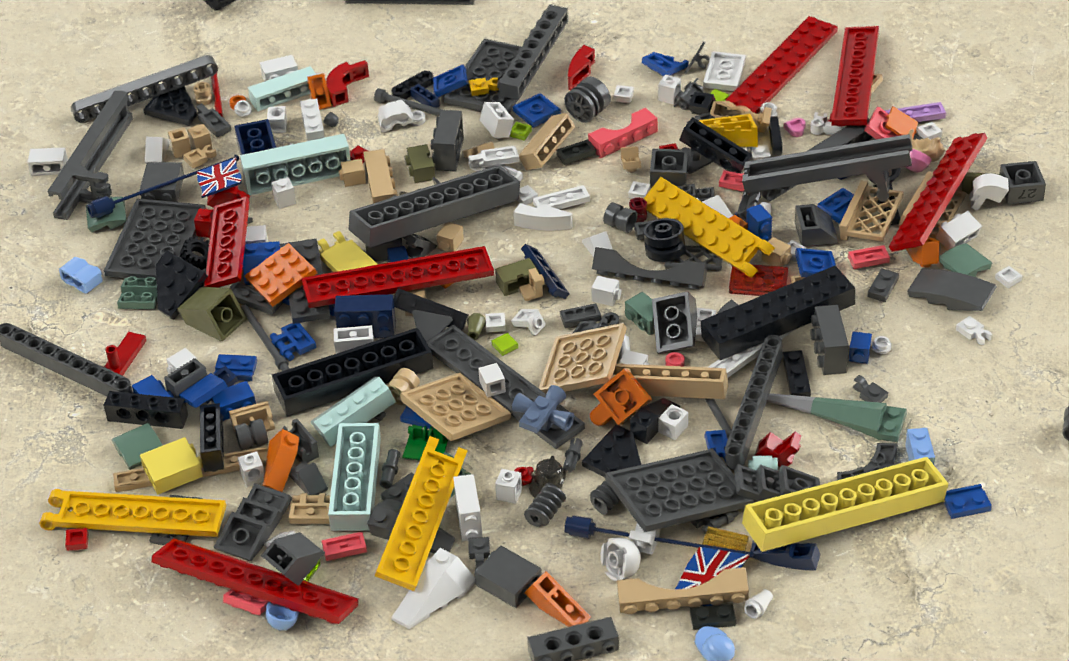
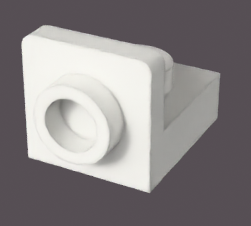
(529, 318)

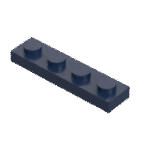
(551, 280)

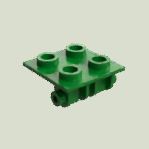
(418, 439)

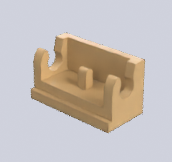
(251, 413)

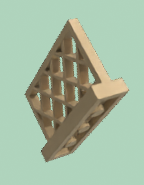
(955, 204)
(857, 209)

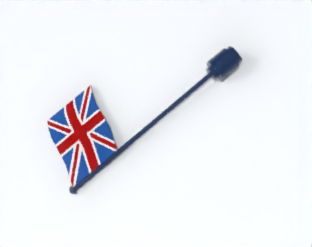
(210, 179)
(701, 568)

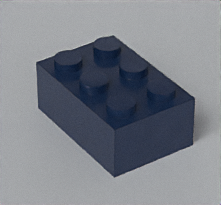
(254, 136)
(367, 311)

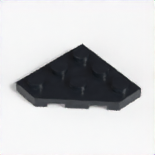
(172, 106)
(176, 283)
(613, 452)

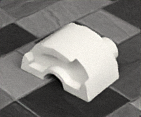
(394, 113)

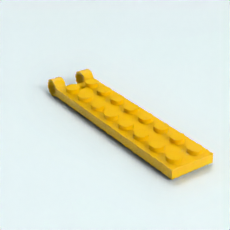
(706, 226)
(134, 513)
(420, 516)

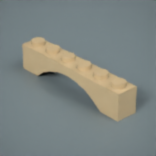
(727, 586)

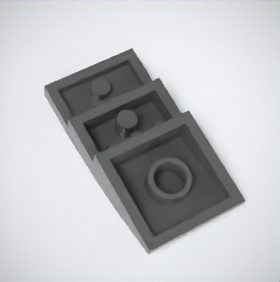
(953, 289)
(770, 483)
(253, 522)

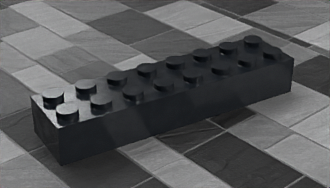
(775, 312)
(346, 371)

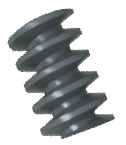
(604, 498)
(545, 505)

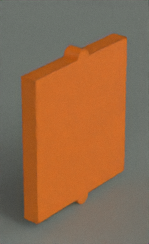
(900, 122)

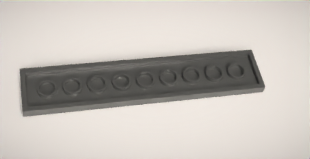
(466, 356)

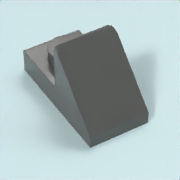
(418, 246)
(308, 478)

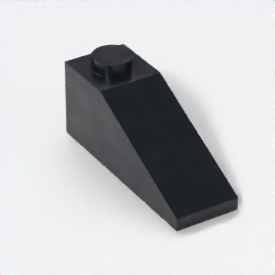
(645, 421)

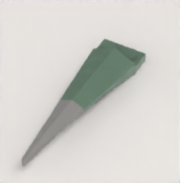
(863, 416)

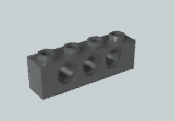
(575, 642)

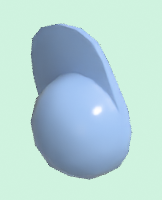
(280, 616)
(714, 644)

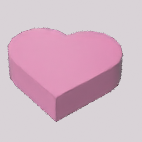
(795, 127)

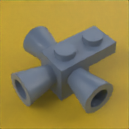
(543, 411)

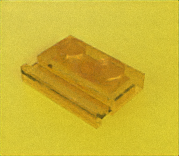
(725, 539)

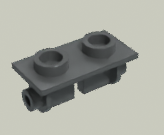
(684, 97)
(748, 200)

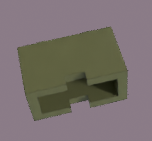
(419, 163)
(513, 276)

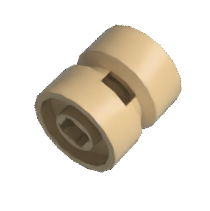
(401, 382)

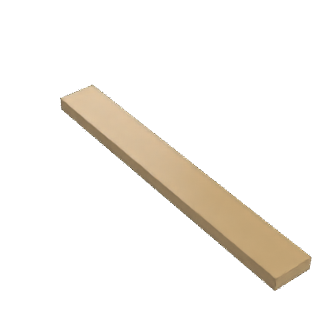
(138, 479)

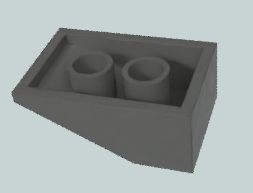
(675, 321)

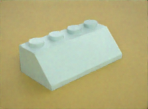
(355, 408)

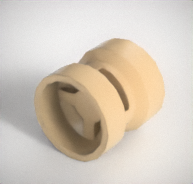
(202, 93)

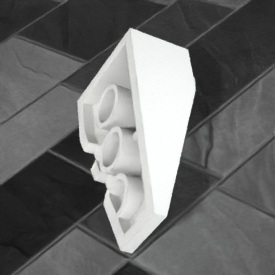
(439, 583)

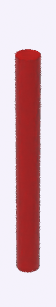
(216, 94)

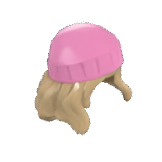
(924, 152)

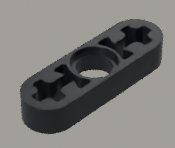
(403, 91)
(775, 135)

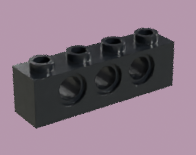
(714, 146)
(144, 409)
(211, 437)

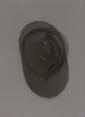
(547, 472)

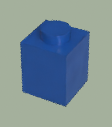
(860, 347)

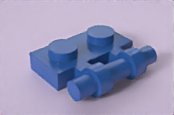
(298, 339)

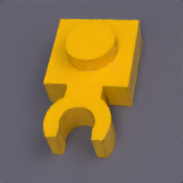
(481, 86)

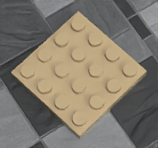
(583, 358)
(455, 406)

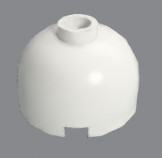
(620, 558)

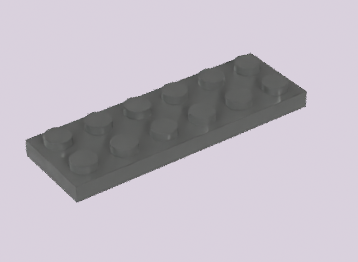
(298, 304)

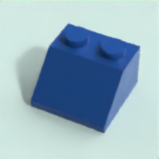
(257, 253)

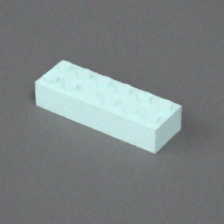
(300, 162)
(354, 476)

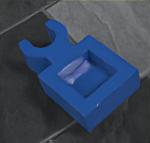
(717, 441)

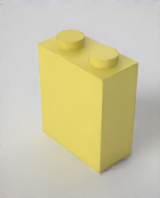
(172, 465)

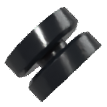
(664, 239)

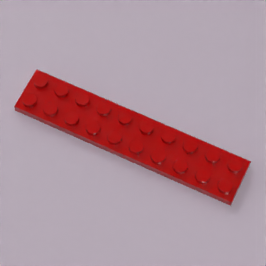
(783, 64)
(855, 76)
(938, 192)
(402, 274)
(255, 581)

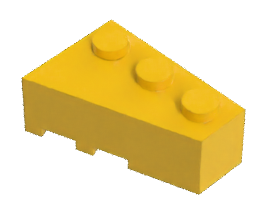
(738, 129)

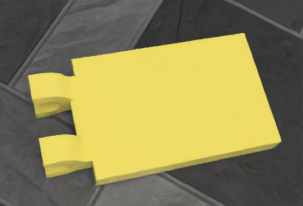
(343, 254)

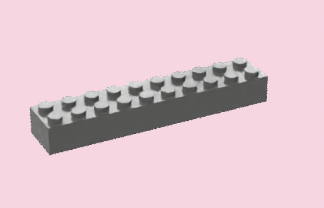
(433, 206)

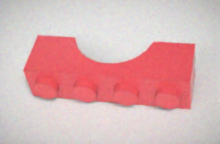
(608, 141)

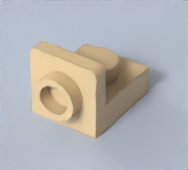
(762, 119)

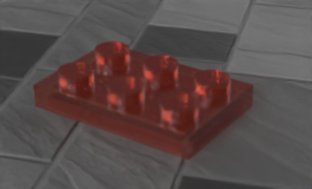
(764, 281)

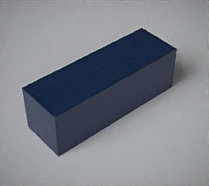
(424, 96)

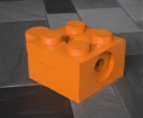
(619, 399)

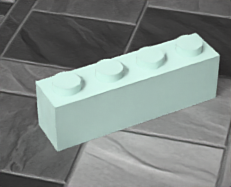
(280, 89)

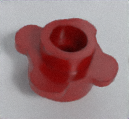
(526, 474)

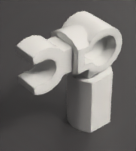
(819, 125)

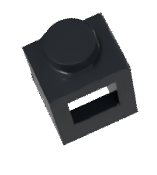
(701, 103)

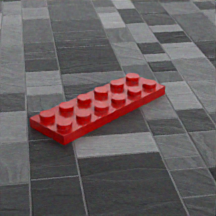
(227, 243)

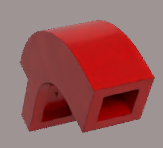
(341, 77)

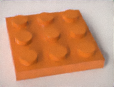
(280, 274)

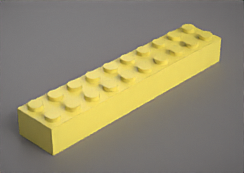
(844, 503)

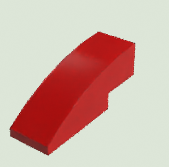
(580, 66)

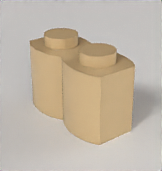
(727, 108)

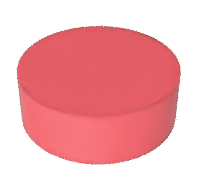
(675, 359)

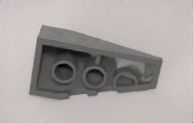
(384, 518)

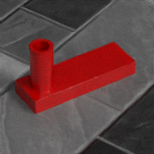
(122, 356)

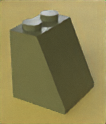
(213, 312)

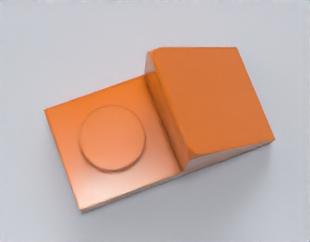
(319, 90)

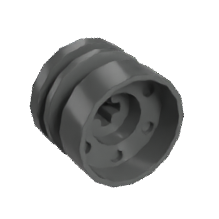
(587, 99)

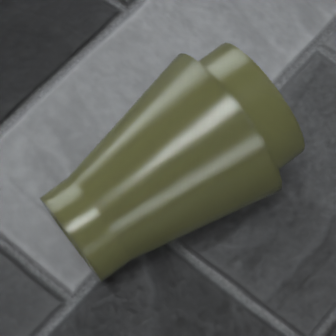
(476, 324)

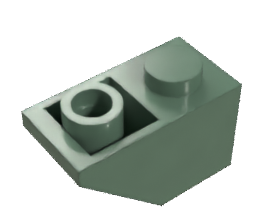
(640, 311)

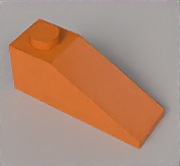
(926, 254)
(280, 458)
(555, 601)

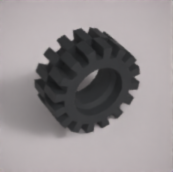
(197, 246)

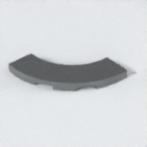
(883, 457)

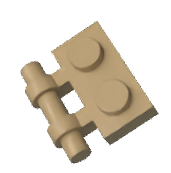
(309, 509)

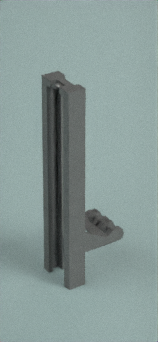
(866, 157)
(89, 158)

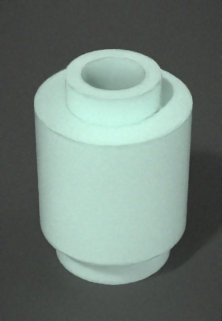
(766, 461)

